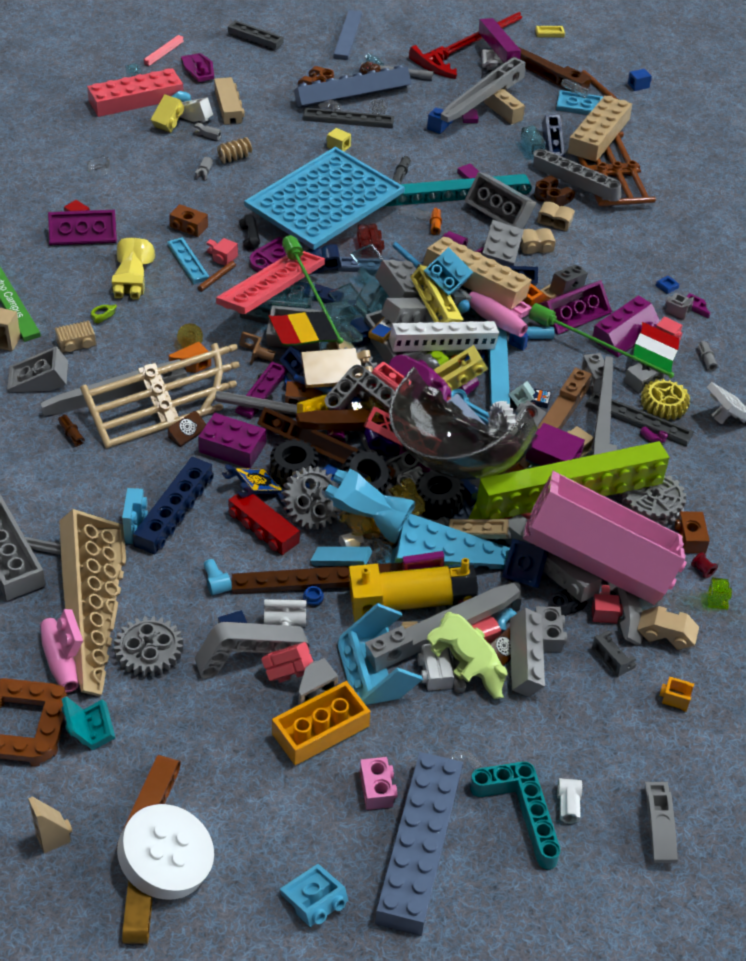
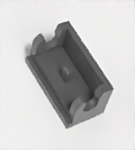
(612, 655)

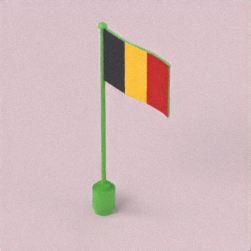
(305, 326)

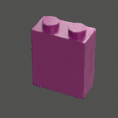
(554, 446)

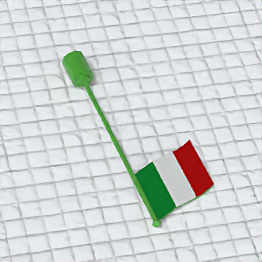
(652, 347)

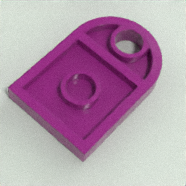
(267, 254)

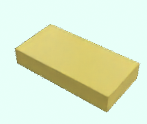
(549, 31)

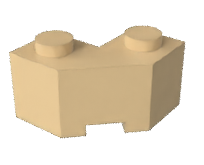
(660, 624)

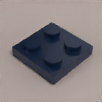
(525, 563)

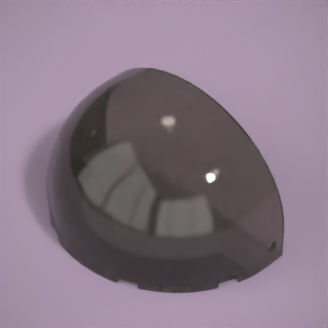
(452, 442)

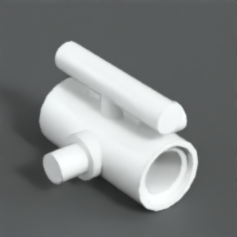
(285, 612)

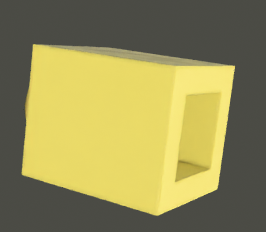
(339, 139)

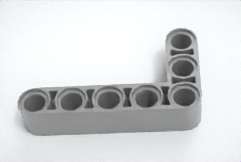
(356, 385)
(243, 637)

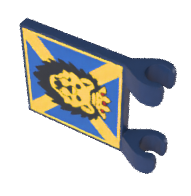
(253, 480)

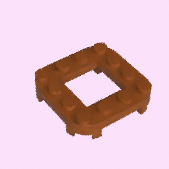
(50, 725)

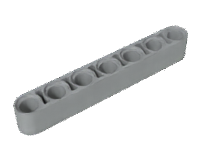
(577, 175)

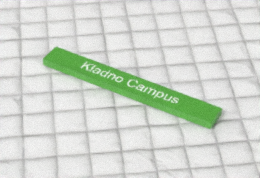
(11, 301)

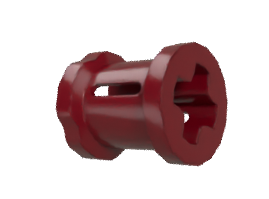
(704, 565)

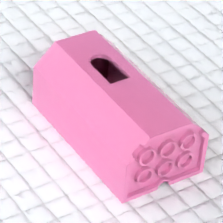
(605, 538)

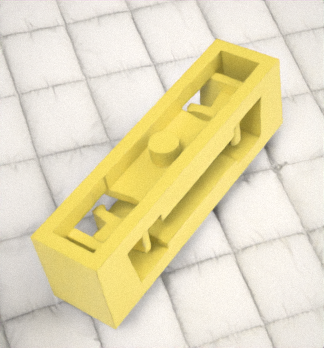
(435, 298)
(458, 375)

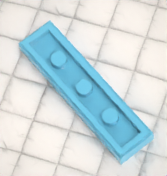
(188, 260)

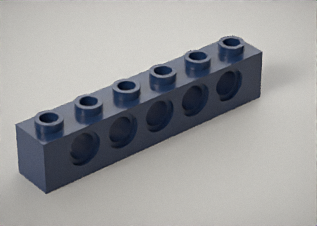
(173, 505)

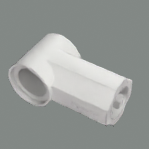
(570, 794)

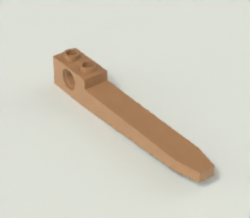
(567, 401)

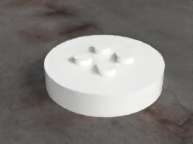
(165, 851)

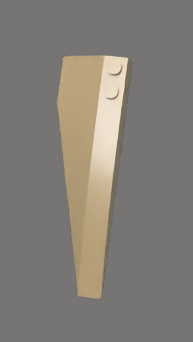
(91, 574)

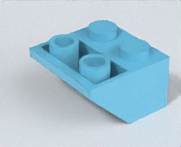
(448, 271)

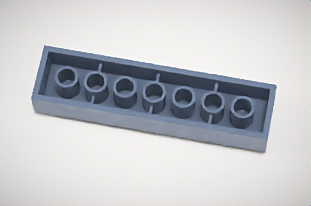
(419, 844)

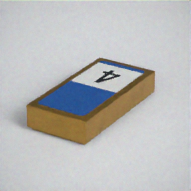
(381, 331)

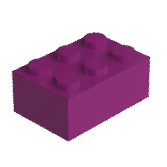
(232, 440)

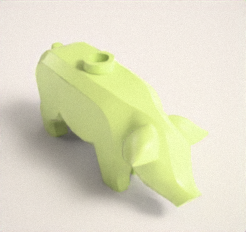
(471, 650)

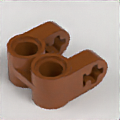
(323, 75)

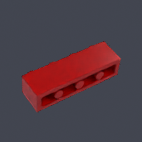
(264, 522)

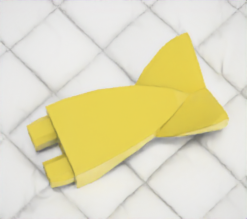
(130, 275)

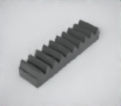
(255, 34)

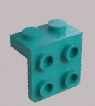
(89, 725)

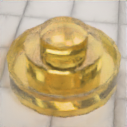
(189, 334)

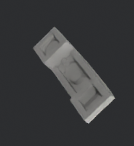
(632, 612)

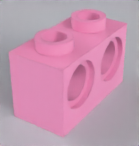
(376, 783)

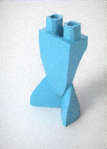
(361, 498)

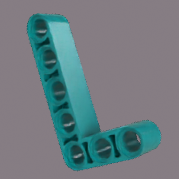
(529, 804)

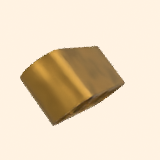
(136, 916)

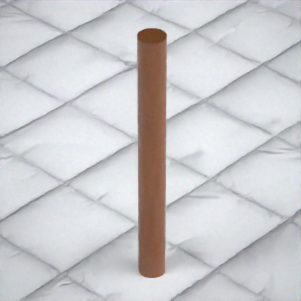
(599, 86)

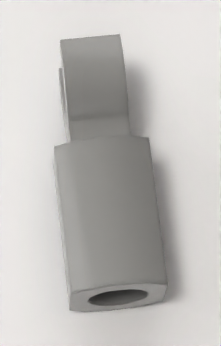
(207, 131)
(204, 167)

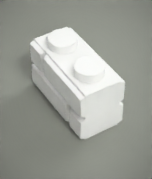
(436, 670)

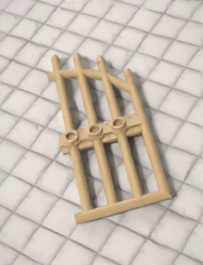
(159, 395)

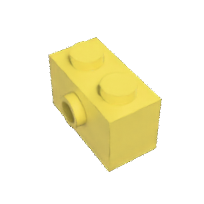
(167, 113)

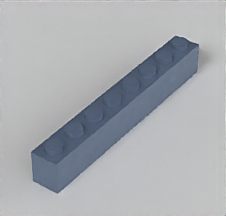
(352, 86)

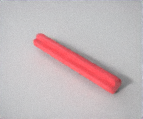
(166, 48)

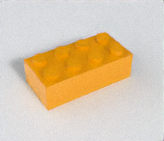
(320, 722)

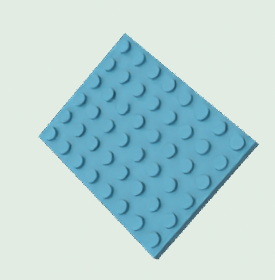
(324, 197)

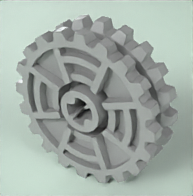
(658, 502)

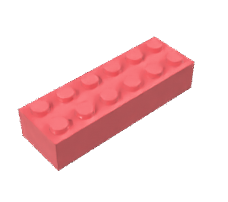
(133, 92)

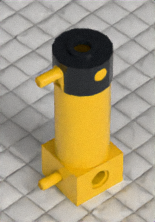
(411, 587)

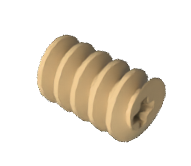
(234, 148)

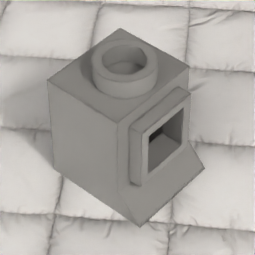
(679, 305)

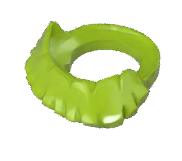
(98, 318)

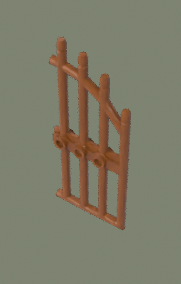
(617, 169)

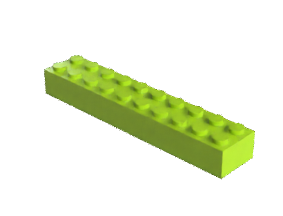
(603, 473)

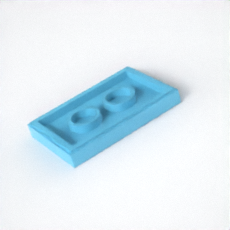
(575, 103)

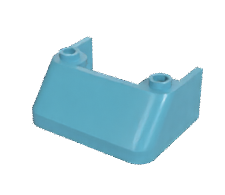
(366, 682)

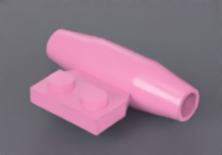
(503, 317)
(60, 643)

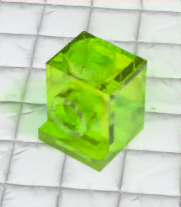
(719, 593)

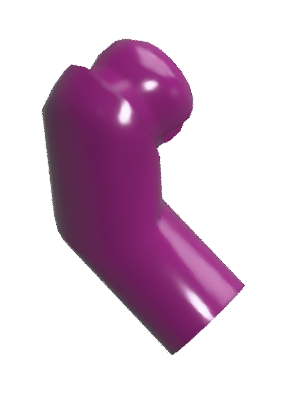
(651, 437)

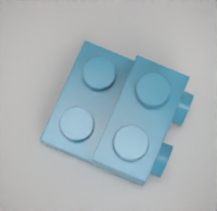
(133, 512)
(315, 895)

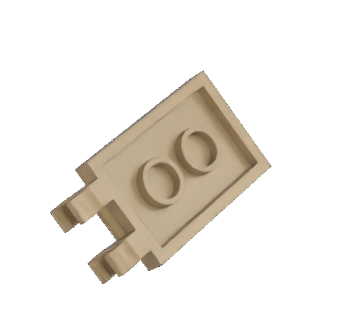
(329, 366)

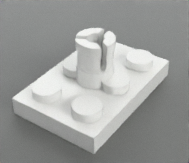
(729, 405)

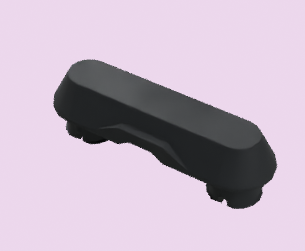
(253, 239)

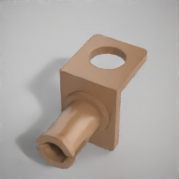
(258, 351)

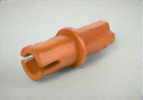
(435, 221)

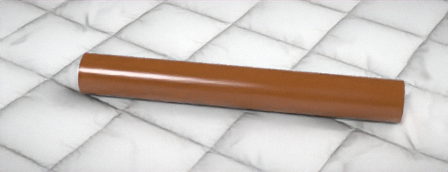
(216, 276)

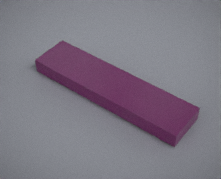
(263, 387)

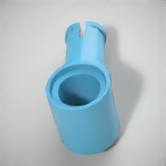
(217, 580)

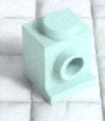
(522, 393)

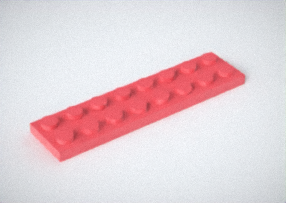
(268, 283)

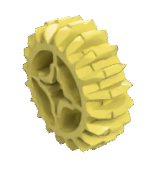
(665, 399)

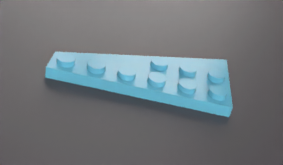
(427, 536)

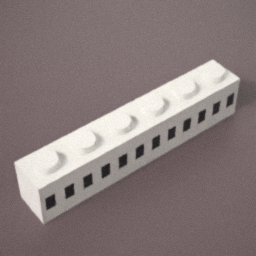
(443, 336)

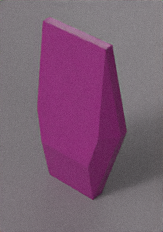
(198, 66)

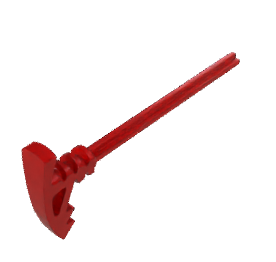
(434, 59)

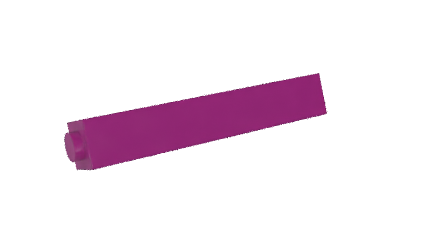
(498, 40)

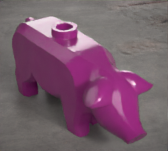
(403, 364)

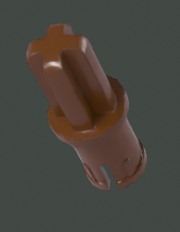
(71, 430)

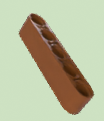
(157, 784)

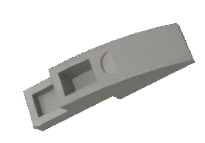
(661, 822)

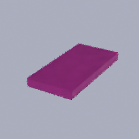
(82, 227)

